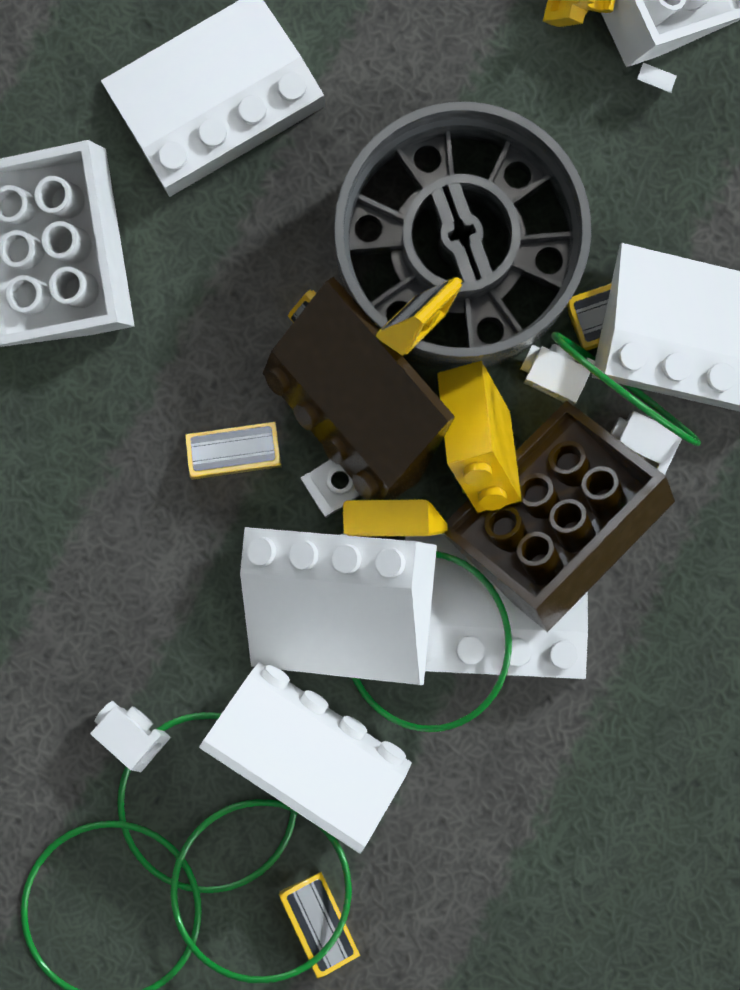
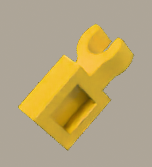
(572, 12)

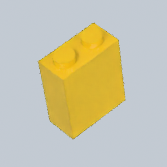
(480, 437)

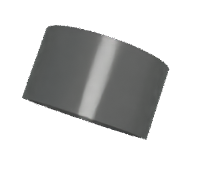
(445, 197)

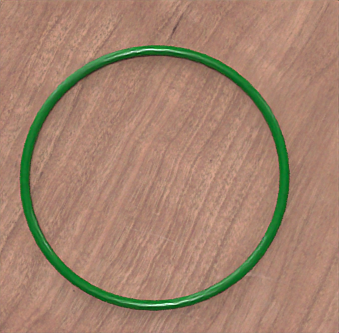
(671, 423)
(504, 670)
(108, 824)
(202, 889)
(246, 978)

